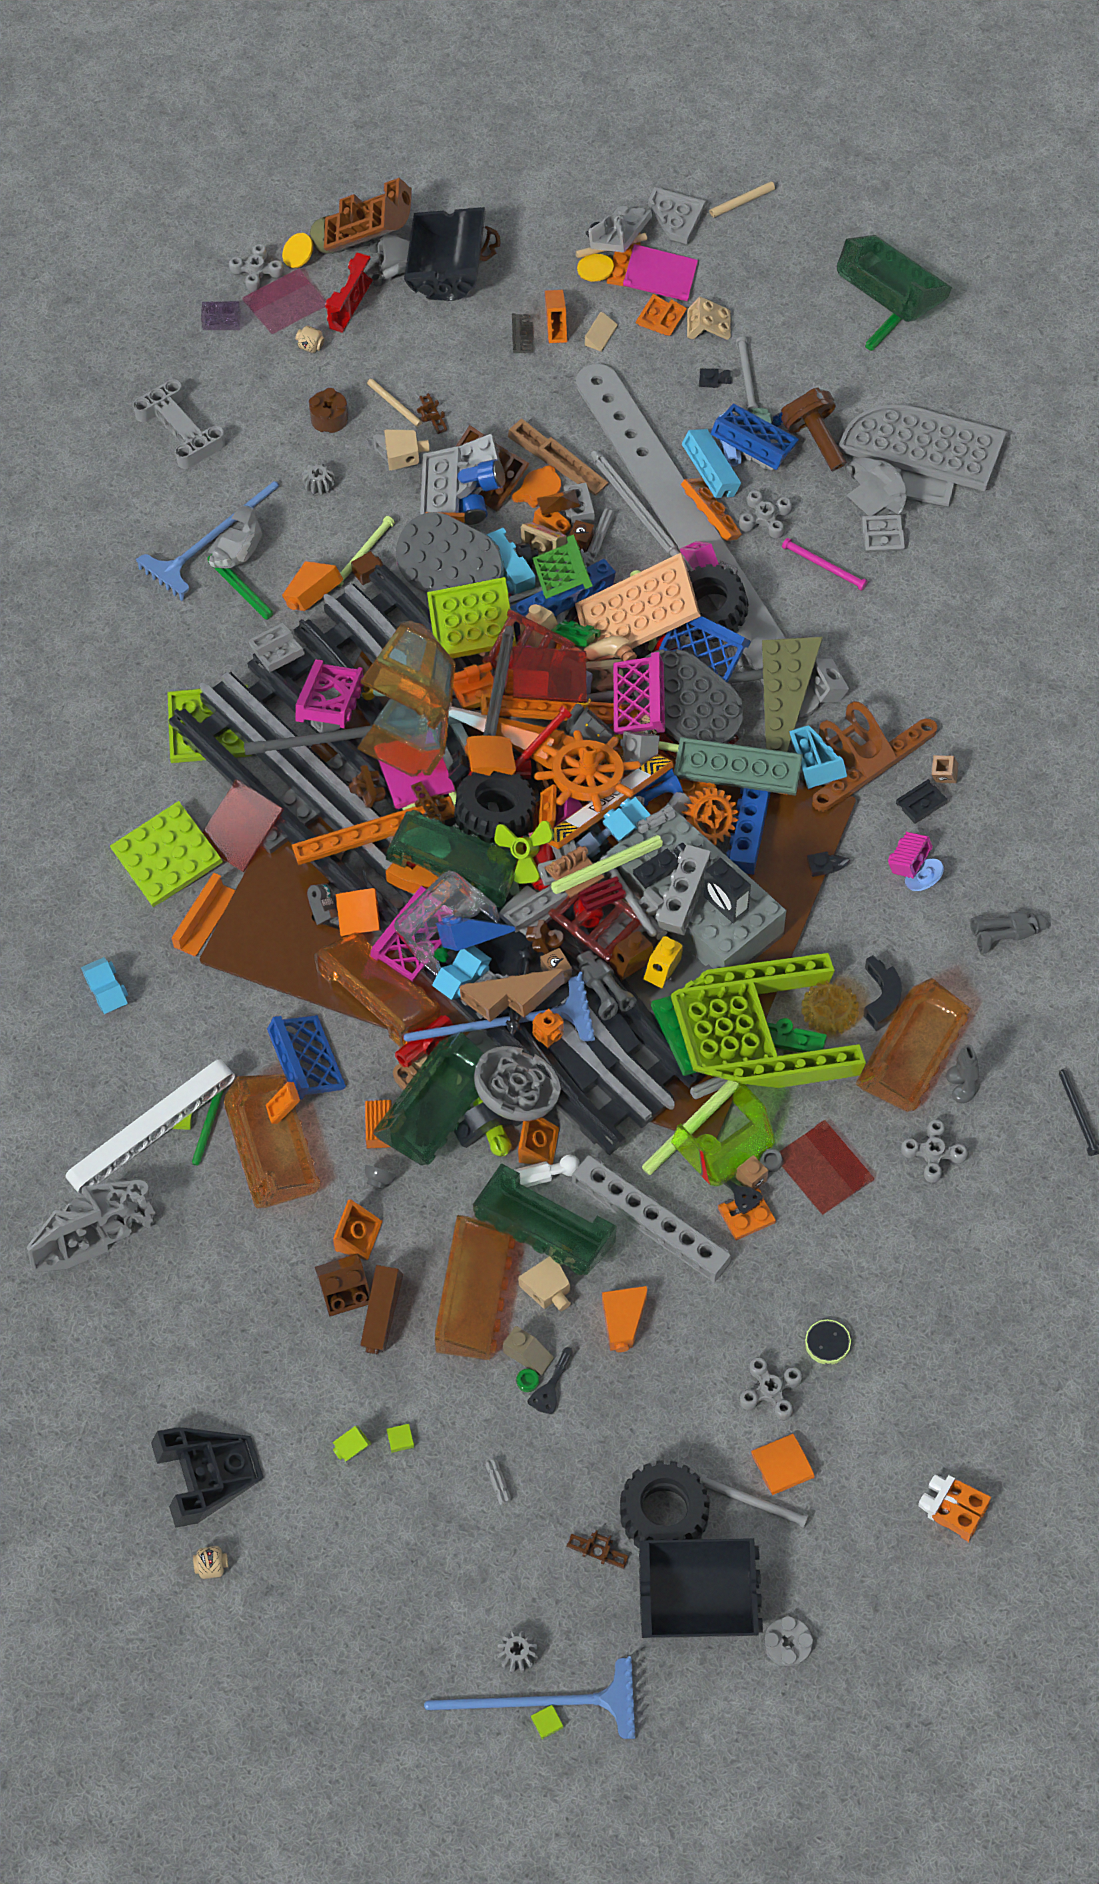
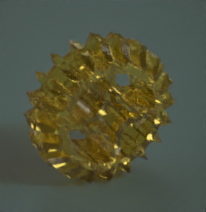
(845, 1002)

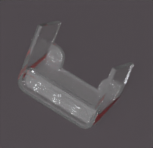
(444, 897)

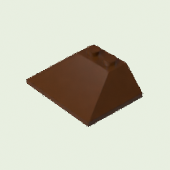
(512, 465)

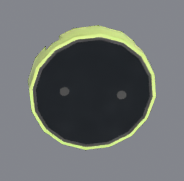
(827, 1342)

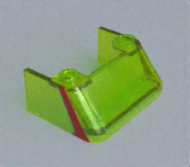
(719, 1161)

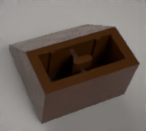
(343, 1284)

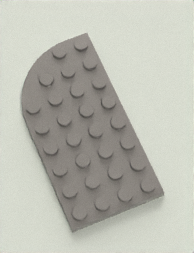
(925, 443)

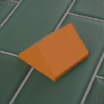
(537, 1141)
(356, 1231)

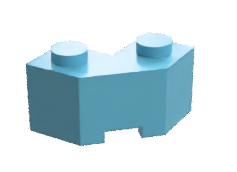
(624, 820)
(466, 968)
(104, 986)

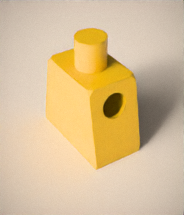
(667, 955)

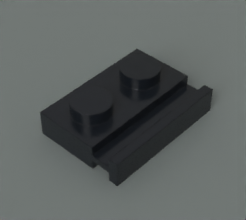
(921, 801)

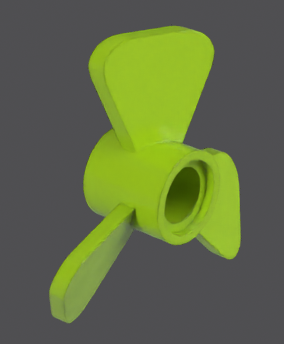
(526, 869)

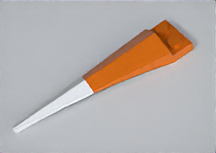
(520, 733)

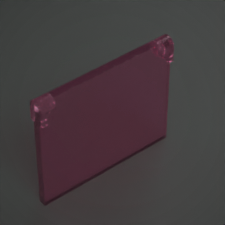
(284, 301)

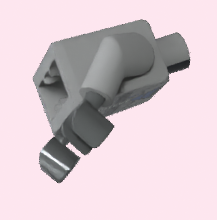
(392, 256)

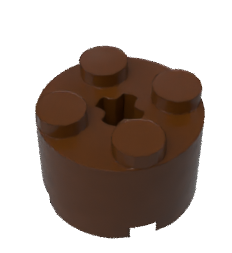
(328, 411)

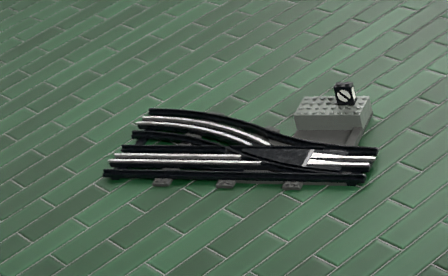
(630, 1058)

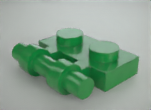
(578, 634)

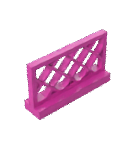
(655, 691)
(386, 943)

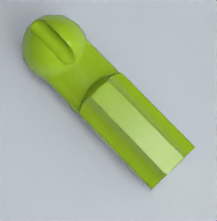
(498, 1140)

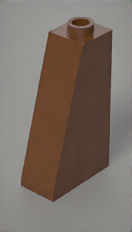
(381, 1308)

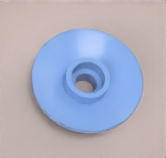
(927, 875)

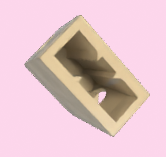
(403, 448)
(541, 616)
(546, 1284)

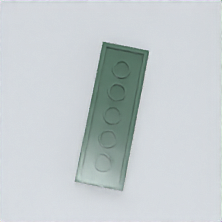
(738, 766)

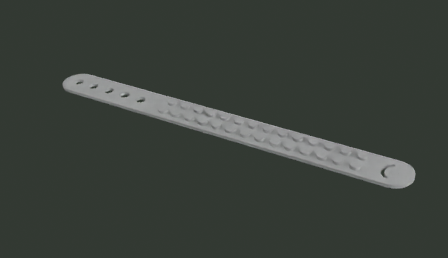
(677, 511)

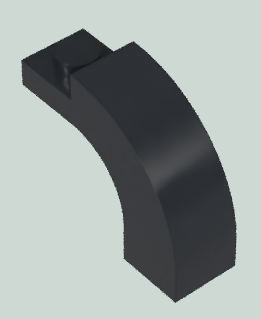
(884, 1008)
(477, 1122)

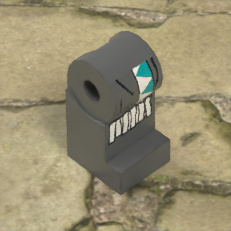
(322, 903)

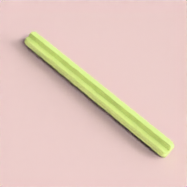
(606, 864)
(691, 1125)

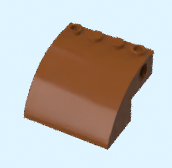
(368, 219)

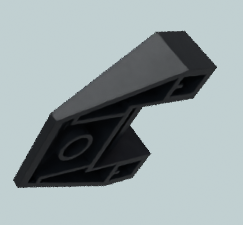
(213, 1467)

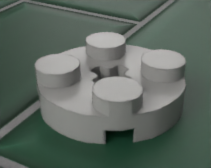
(788, 1628)

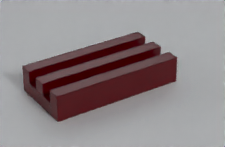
(600, 886)

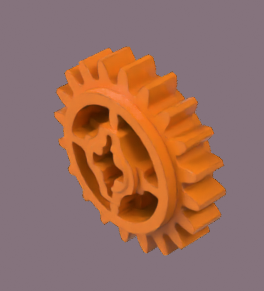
(704, 800)

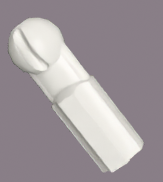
(544, 1172)

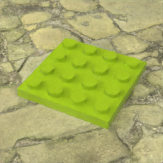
(469, 616)
(192, 703)
(166, 854)

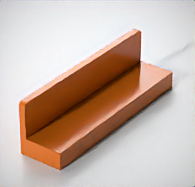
(202, 916)

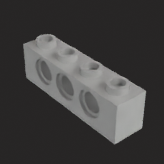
(678, 920)

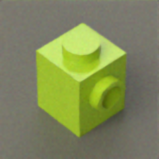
(351, 1444)

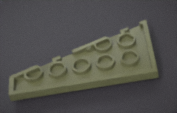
(786, 679)

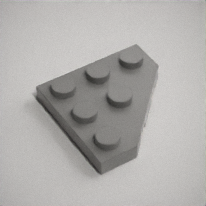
(676, 213)

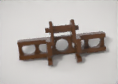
(431, 416)
(430, 801)
(605, 1550)

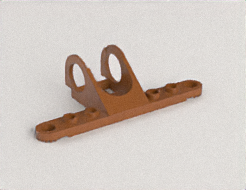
(871, 758)

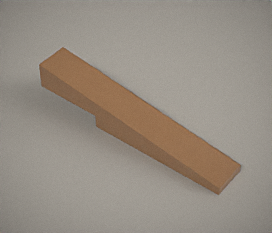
(556, 456)

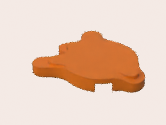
(538, 484)

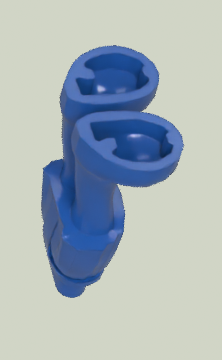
(670, 785)

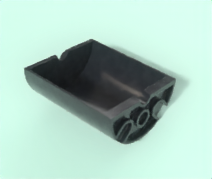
(445, 253)
(699, 1588)

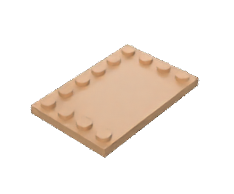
(642, 604)

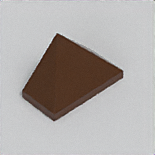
(558, 502)

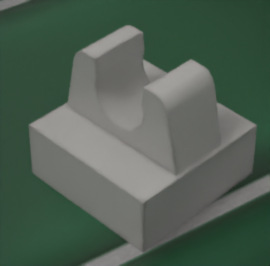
(651, 902)

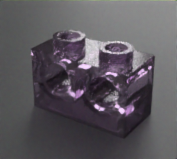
(220, 315)

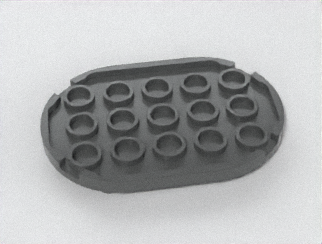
(446, 553)
(696, 699)

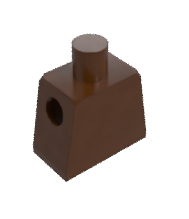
(630, 955)

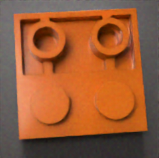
(473, 683)

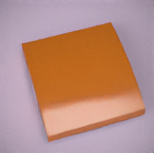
(661, 315)
(490, 754)
(546, 807)
(358, 911)
(782, 1464)

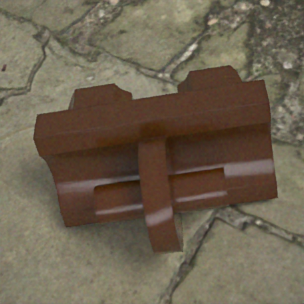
(364, 786)
(543, 937)

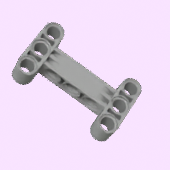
(194, 443)

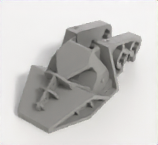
(90, 1225)

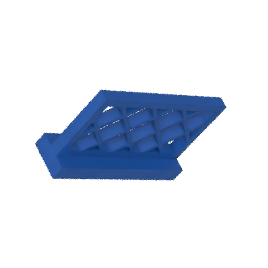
(753, 444)
(715, 630)
(289, 1056)

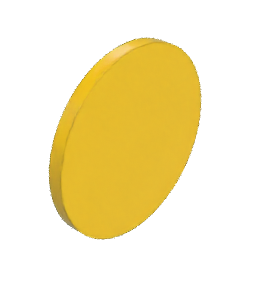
(297, 250)
(595, 267)

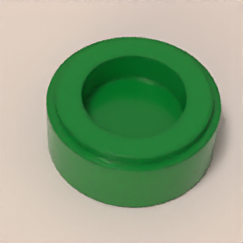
(527, 1380)

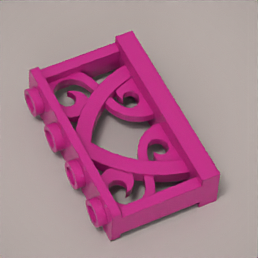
(329, 675)

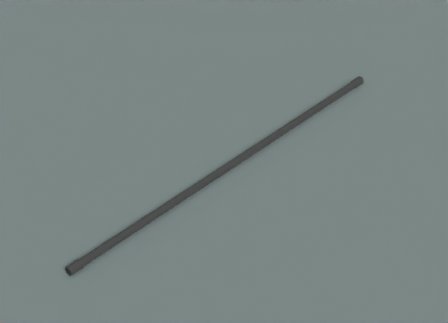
(263, 746)

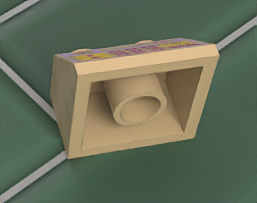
(542, 537)

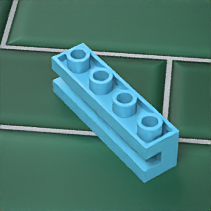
(711, 463)

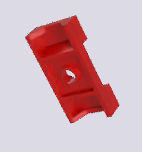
(343, 305)

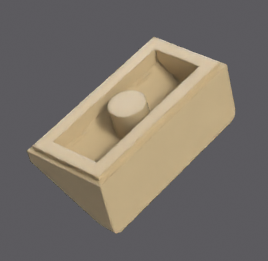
(600, 332)

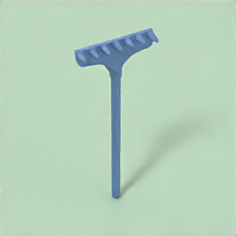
(170, 570)
(573, 1009)
(615, 1698)

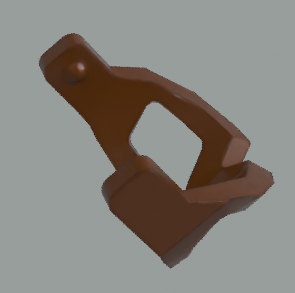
(492, 246)

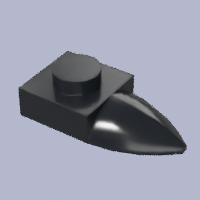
(824, 864)

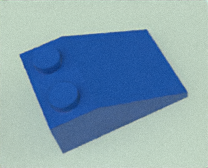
(461, 932)

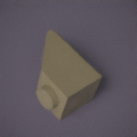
(527, 1350)

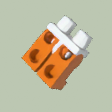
(955, 1506)

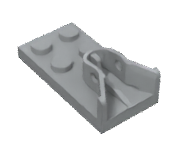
(619, 229)

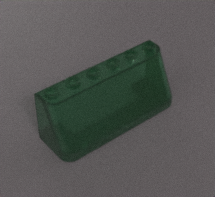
(890, 277)
(449, 849)
(432, 1101)
(543, 1223)

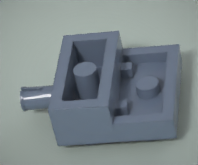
(593, 841)

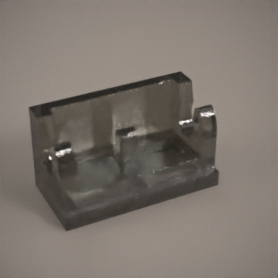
(522, 333)

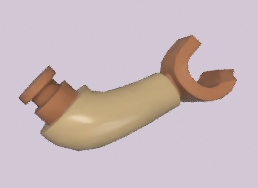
(613, 645)

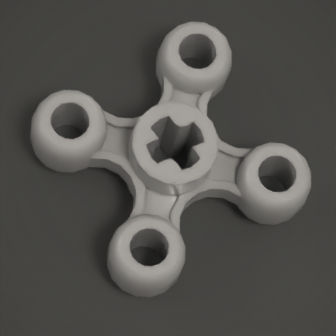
(256, 267)
(765, 514)
(933, 1157)
(774, 1396)

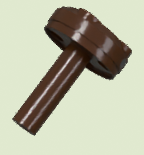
(810, 412)

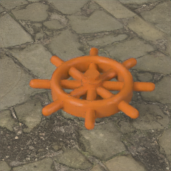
(587, 770)

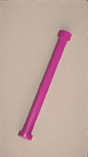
(787, 544)

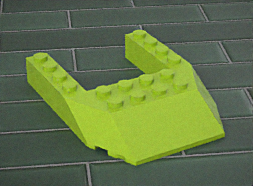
(730, 1033)

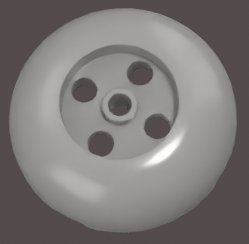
(513, 1084)

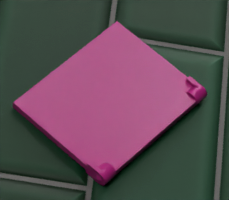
(660, 272)
(400, 783)

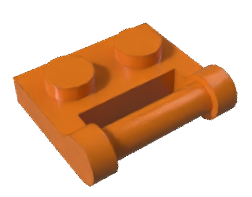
(746, 1224)

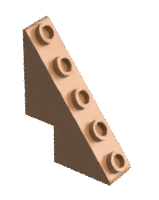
(519, 992)

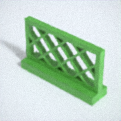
(575, 564)

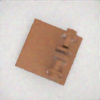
(569, 864)

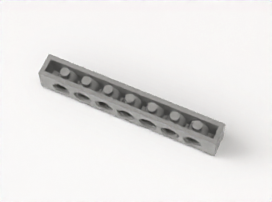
(655, 1229)

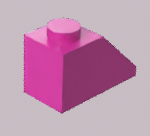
(699, 554)

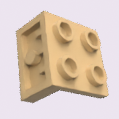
(707, 316)

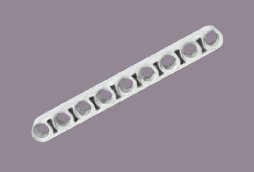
(150, 1126)

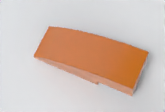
(410, 879)

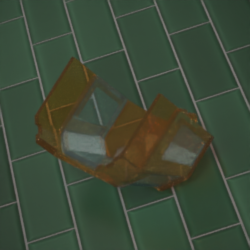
(419, 682)

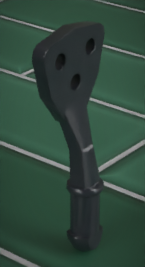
(740, 1191)
(549, 1388)

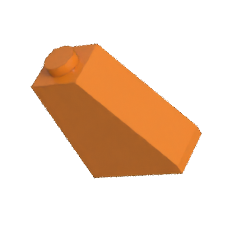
(556, 316)
(311, 584)
(623, 1315)

